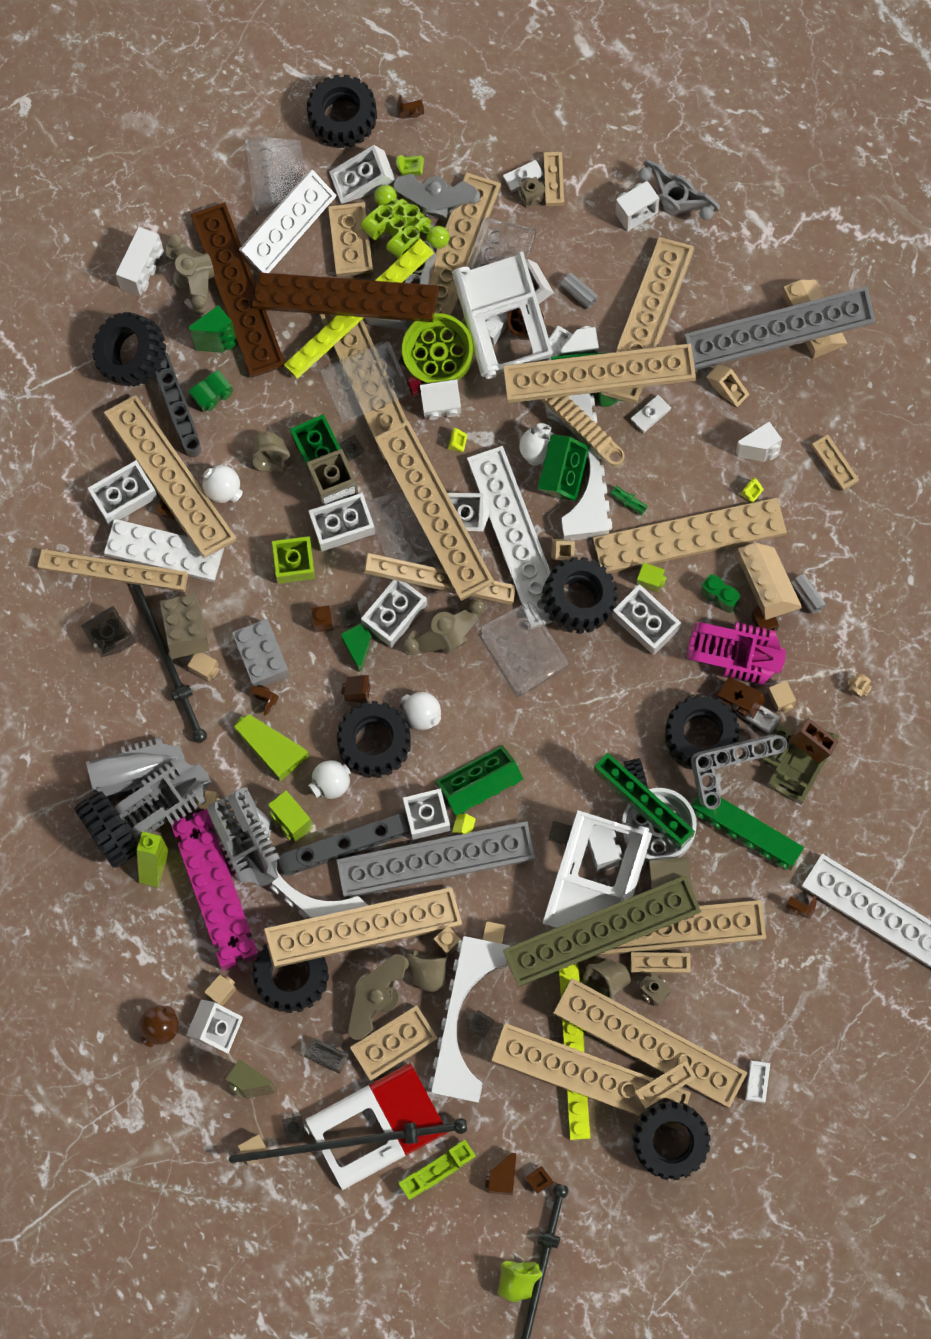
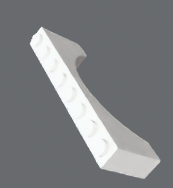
(590, 514)
(307, 906)
(452, 1075)

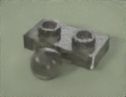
(327, 1054)

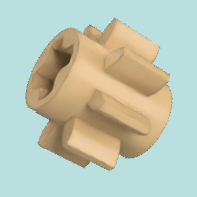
(859, 685)

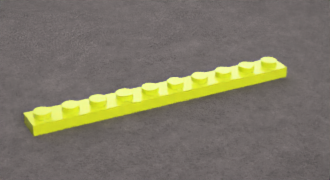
(342, 325)
(574, 1038)

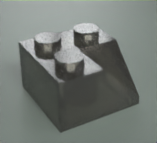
(108, 633)

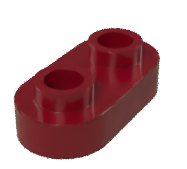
(414, 386)

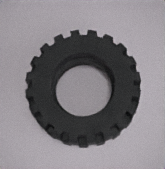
(341, 90)
(109, 344)
(592, 577)
(695, 708)
(367, 715)
(107, 829)
(292, 1000)
(690, 1159)

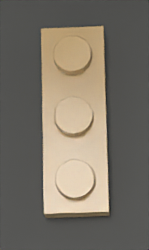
(553, 179)
(835, 462)
(660, 963)
(665, 1084)

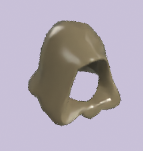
(269, 452)
(428, 971)
(606, 977)

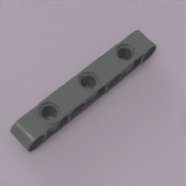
(176, 402)
(329, 850)

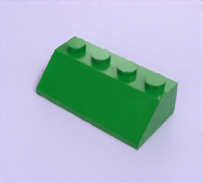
(479, 780)

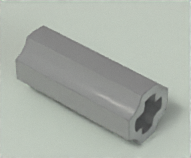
(579, 290)
(808, 594)

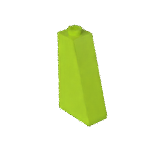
(273, 748)
(151, 859)

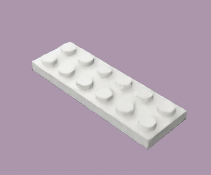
(287, 222)
(161, 550)

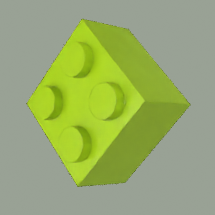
(293, 560)
(290, 816)

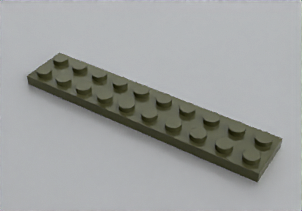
(601, 931)

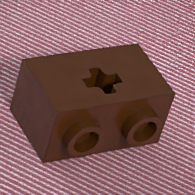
(741, 697)
(813, 740)

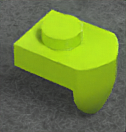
(410, 165)

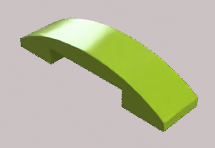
(437, 1170)

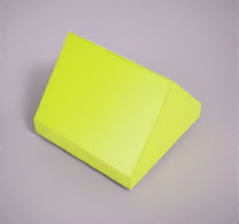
(457, 440)
(752, 490)
(463, 824)

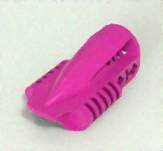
(737, 650)

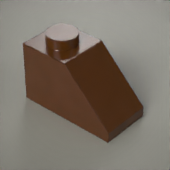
(356, 689)
(502, 1177)

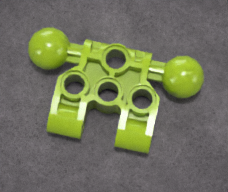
(402, 222)

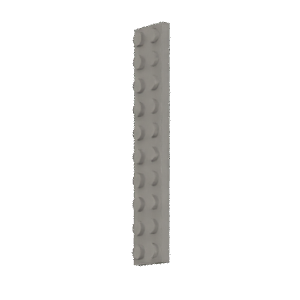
(781, 328)
(435, 859)

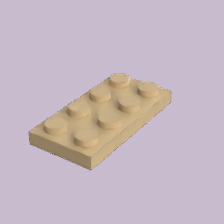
(349, 242)
(393, 1043)

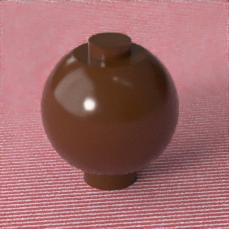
(158, 1025)

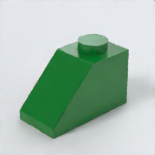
(358, 644)

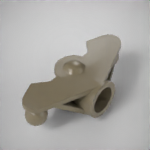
(191, 273)
(446, 630)
(374, 994)

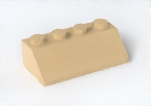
(806, 291)
(768, 580)

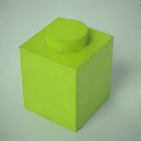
(651, 577)

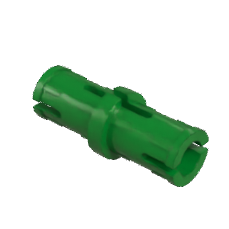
(628, 500)

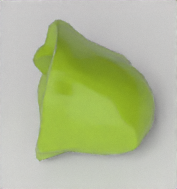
(518, 1280)

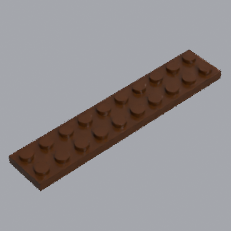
(237, 290)
(346, 297)

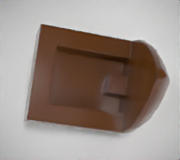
(411, 109)
(262, 693)
(798, 908)

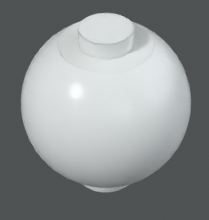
(534, 443)
(221, 484)
(421, 710)
(330, 780)

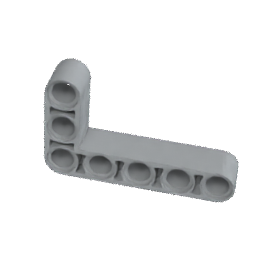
(416, 277)
(729, 759)

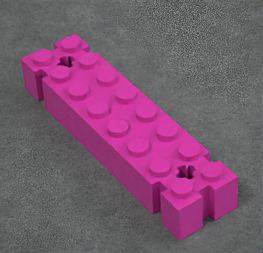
(214, 890)

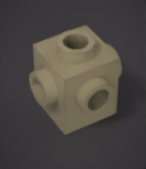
(531, 191)
(650, 995)

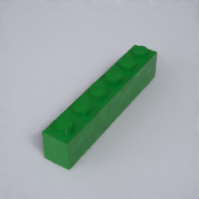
(644, 801)
(750, 831)

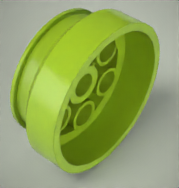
(414, 342)

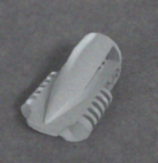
(123, 772)
(164, 797)
(245, 843)

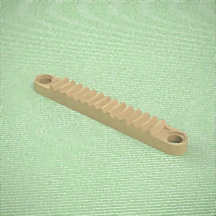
(585, 429)

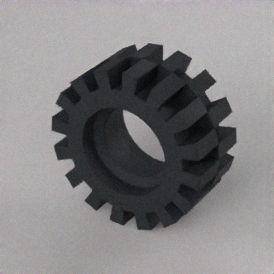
(636, 769)

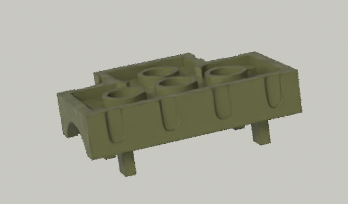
(793, 768)

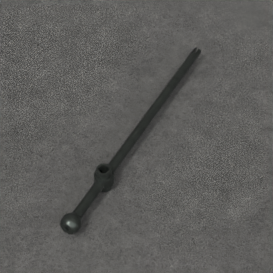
(181, 692)
(410, 1133)
(548, 1241)

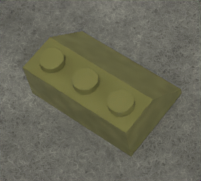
(248, 1082)

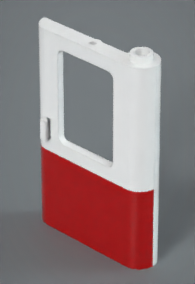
(395, 1102)

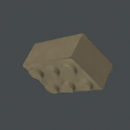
(184, 625)

